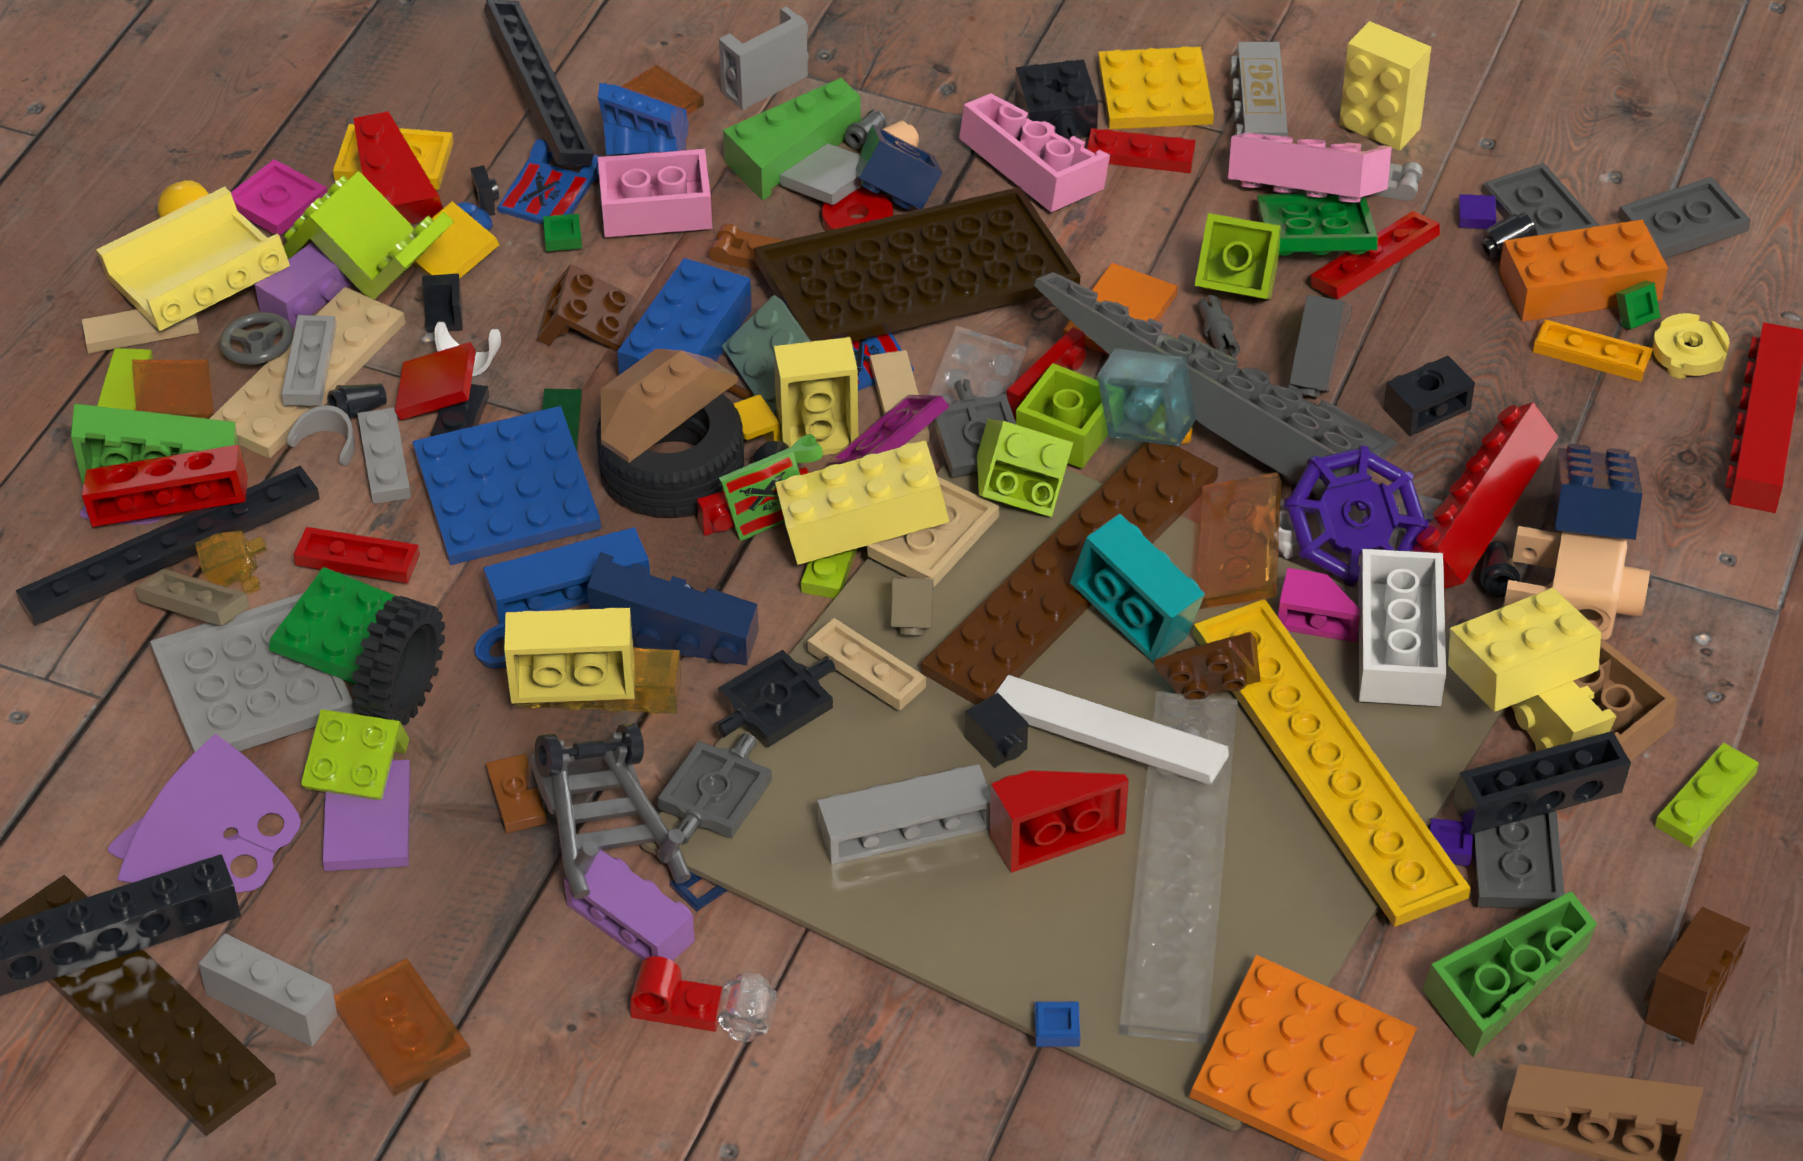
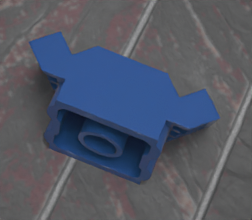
(640, 123)

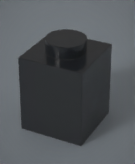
(996, 730)

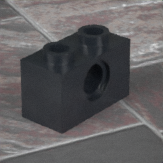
(1428, 395)

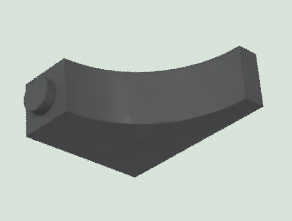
(1319, 343)

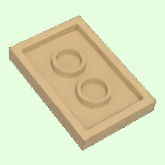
(938, 548)

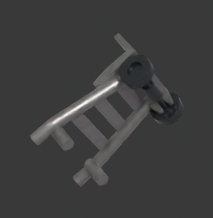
(597, 767)

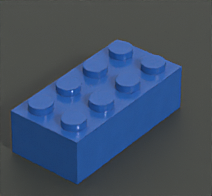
(691, 314)

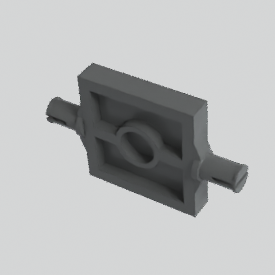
(963, 425)
(715, 788)

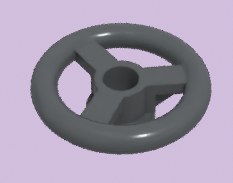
(258, 342)

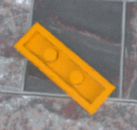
(1592, 350)

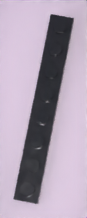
(539, 83)
(163, 546)

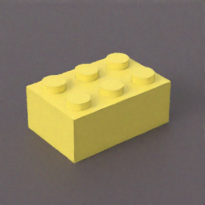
(1384, 85)
(817, 392)
(1524, 649)
(569, 655)

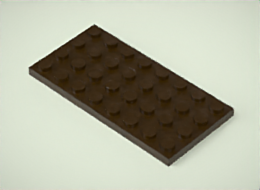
(914, 267)

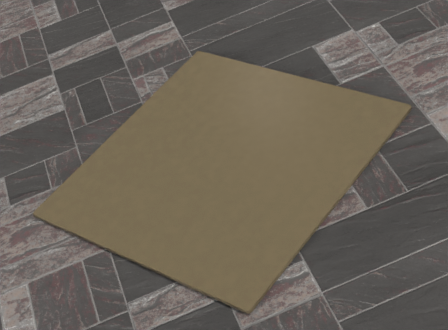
(1063, 925)

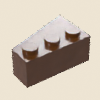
(1695, 974)

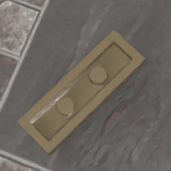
(192, 597)

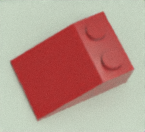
(1054, 814)

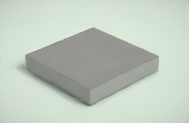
(824, 174)

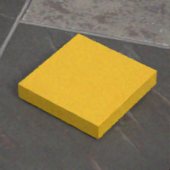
(458, 247)

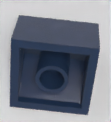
(897, 168)

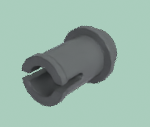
(858, 131)

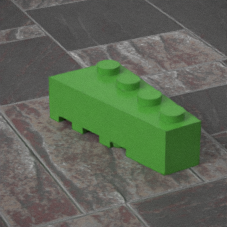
(788, 133)
(123, 436)

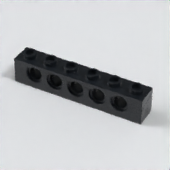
(116, 923)

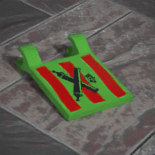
(753, 491)

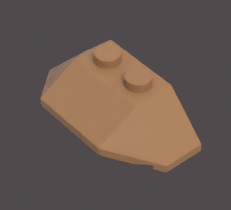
(657, 398)

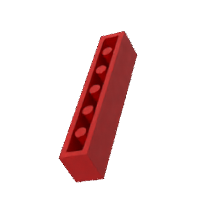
(1768, 418)
(1487, 490)

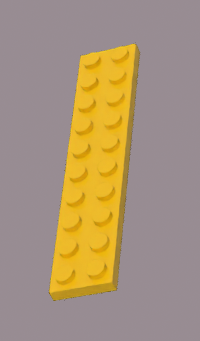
(1339, 772)

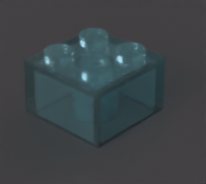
(1146, 397)

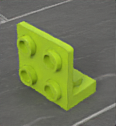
(353, 754)

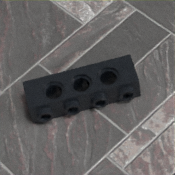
(1541, 782)

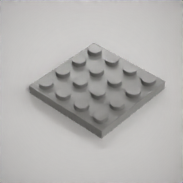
(237, 687)

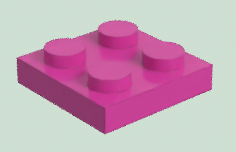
(276, 196)

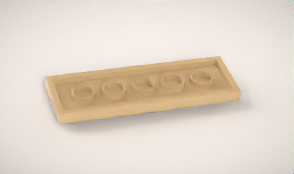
(258, 406)

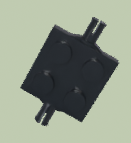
(775, 697)

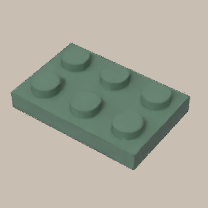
(754, 342)

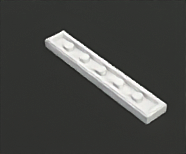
(1115, 730)

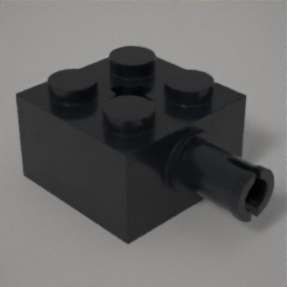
(1058, 95)

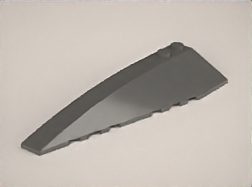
(1230, 401)

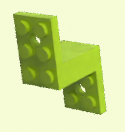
(363, 234)

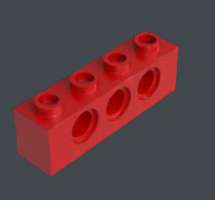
(165, 485)

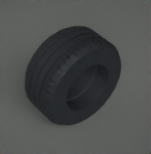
(672, 482)

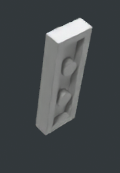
(309, 360)
(384, 455)

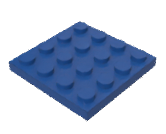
(506, 485)

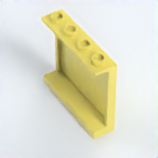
(191, 259)

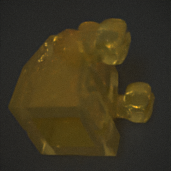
(231, 559)

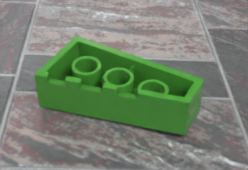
(1504, 971)

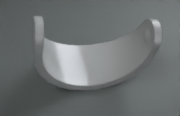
(325, 419)

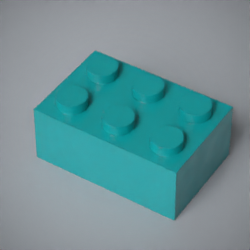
(1137, 587)

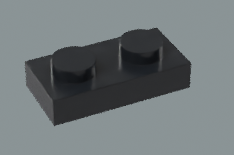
(462, 414)

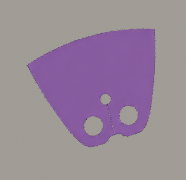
(195, 807)

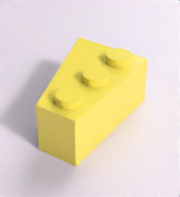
(1562, 716)

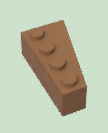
(1602, 1114)

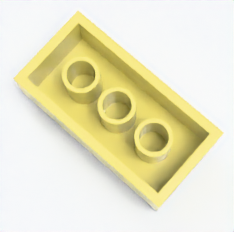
(862, 502)

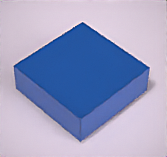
(1057, 1024)

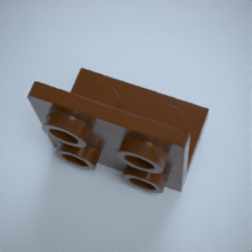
(588, 306)
(1212, 667)

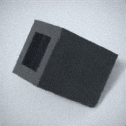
(443, 301)

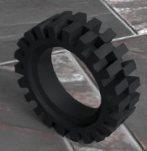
(398, 660)

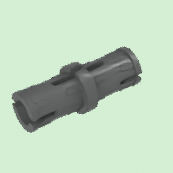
(1218, 326)

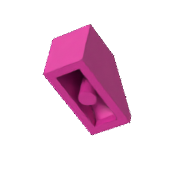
(1317, 606)

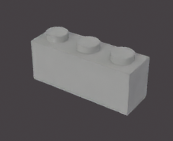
(268, 989)

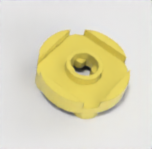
(1681, 360)

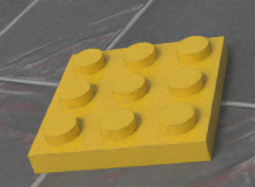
(1155, 88)

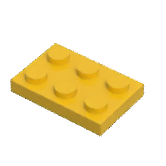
(429, 147)

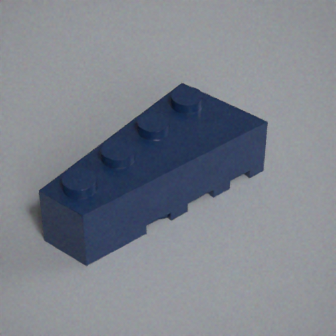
(674, 614)

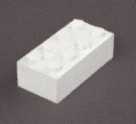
(1401, 627)

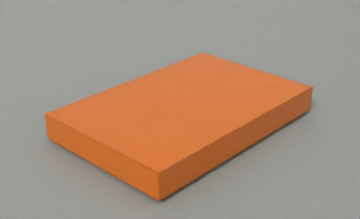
(1139, 292)

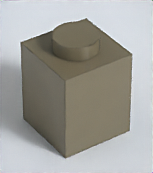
(912, 604)

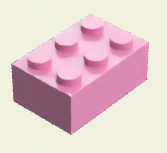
(655, 193)

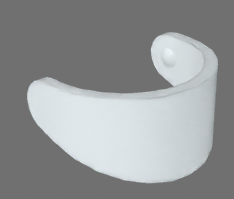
(482, 359)

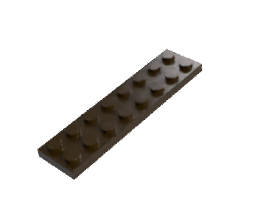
(158, 1026)

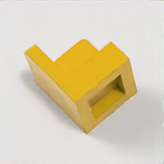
(758, 419)

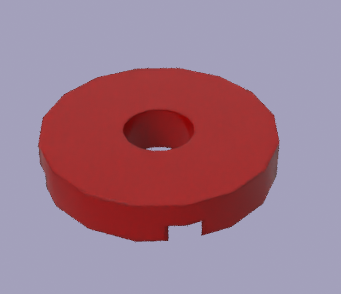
(859, 202)

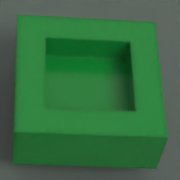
(562, 232)
(1638, 304)

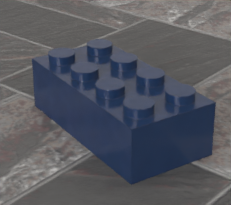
(1596, 492)

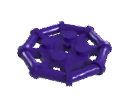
(1336, 503)

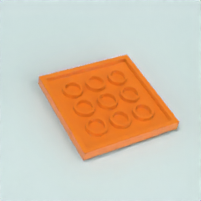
(1303, 1062)

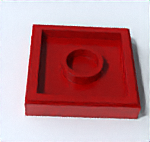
(435, 381)

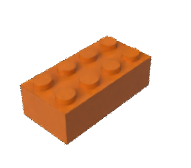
(1579, 269)

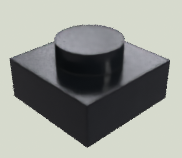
(484, 189)

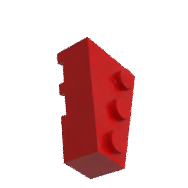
(394, 168)

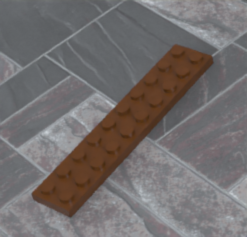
(1038, 599)

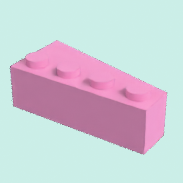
(1031, 154)
(1309, 166)

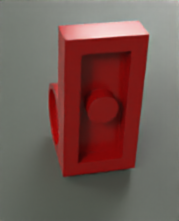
(667, 999)

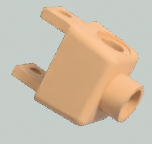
(1586, 574)

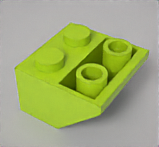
(1021, 466)

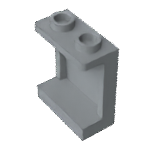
(765, 62)

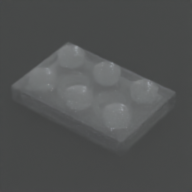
(983, 360)

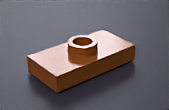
(517, 804)

